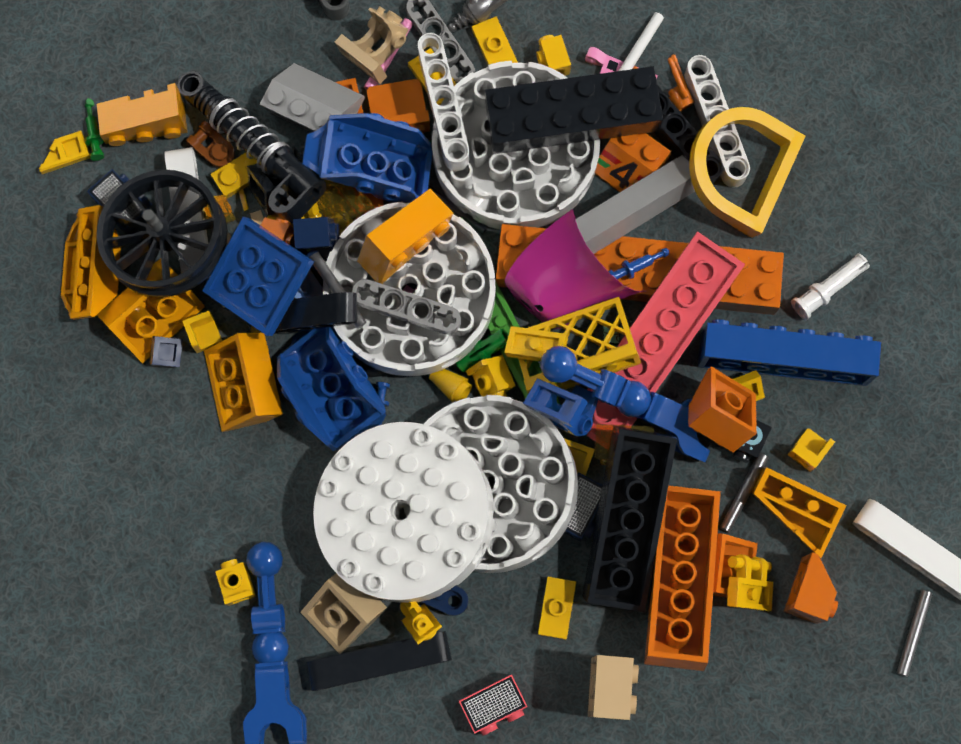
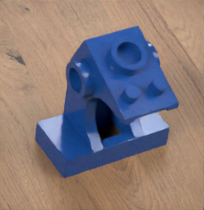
(572, 416)

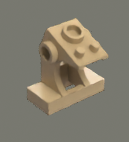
(359, 52)

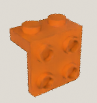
(400, 102)

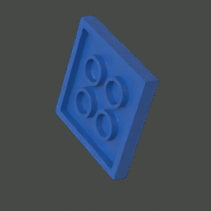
(257, 276)

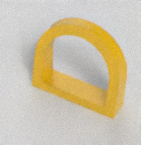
(786, 137)

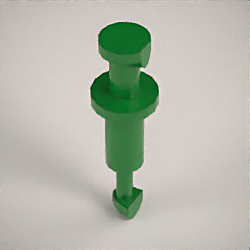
(93, 139)

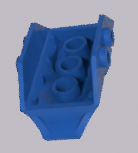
(371, 156)
(328, 387)

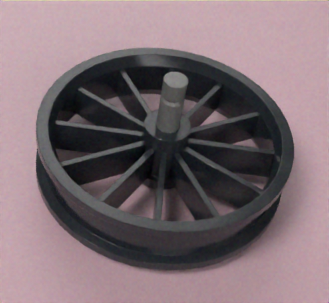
(161, 232)

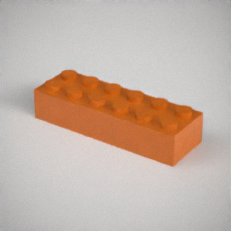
(683, 580)

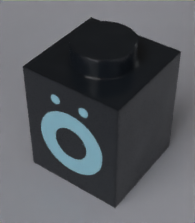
(753, 447)

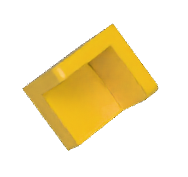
(202, 331)
(810, 449)

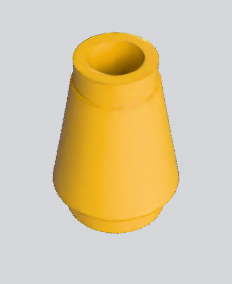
(451, 384)

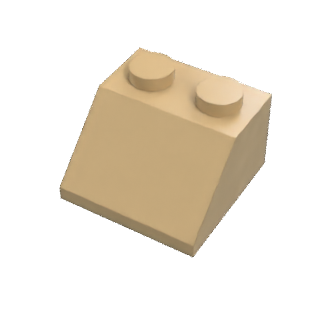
(342, 612)

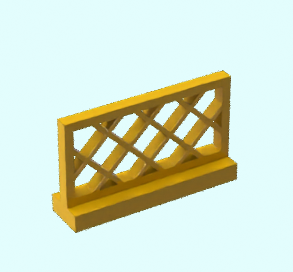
(613, 359)

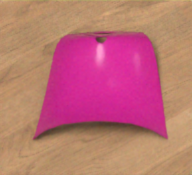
(561, 273)

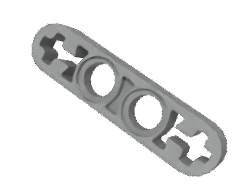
(445, 35)
(408, 302)

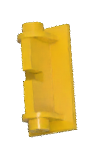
(419, 621)

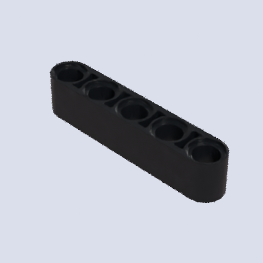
(685, 137)
(318, 312)
(377, 661)

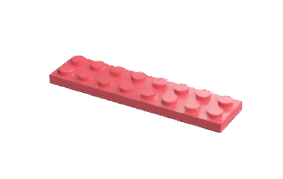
(673, 318)

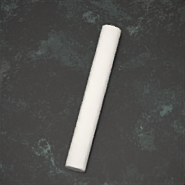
(642, 42)

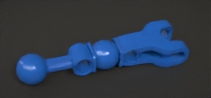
(629, 397)
(270, 651)

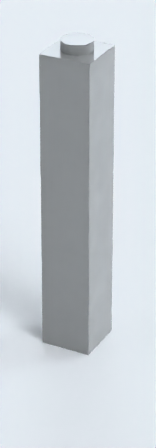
(636, 204)

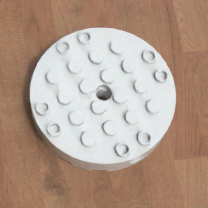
(514, 186)
(448, 271)
(531, 472)
(361, 505)

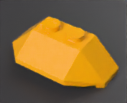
(86, 278)

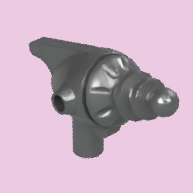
(475, 12)

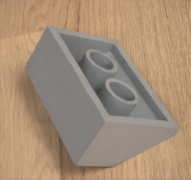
(308, 98)

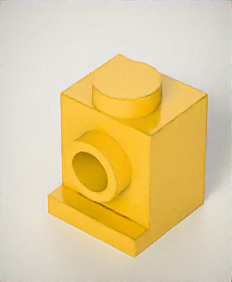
(554, 54)
(492, 376)
(242, 590)

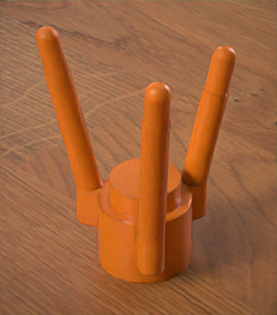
(680, 94)

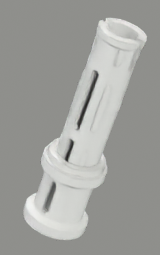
(820, 293)

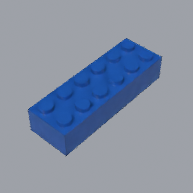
(789, 353)

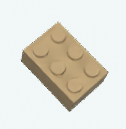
(612, 687)

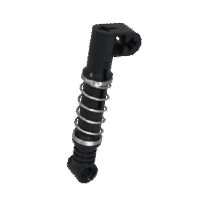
(274, 156)

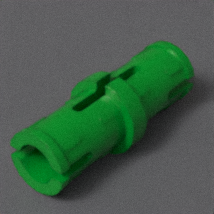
(484, 350)

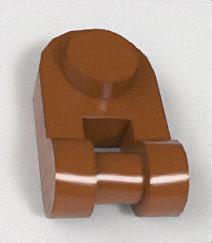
(218, 153)

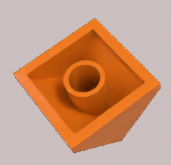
(727, 547)

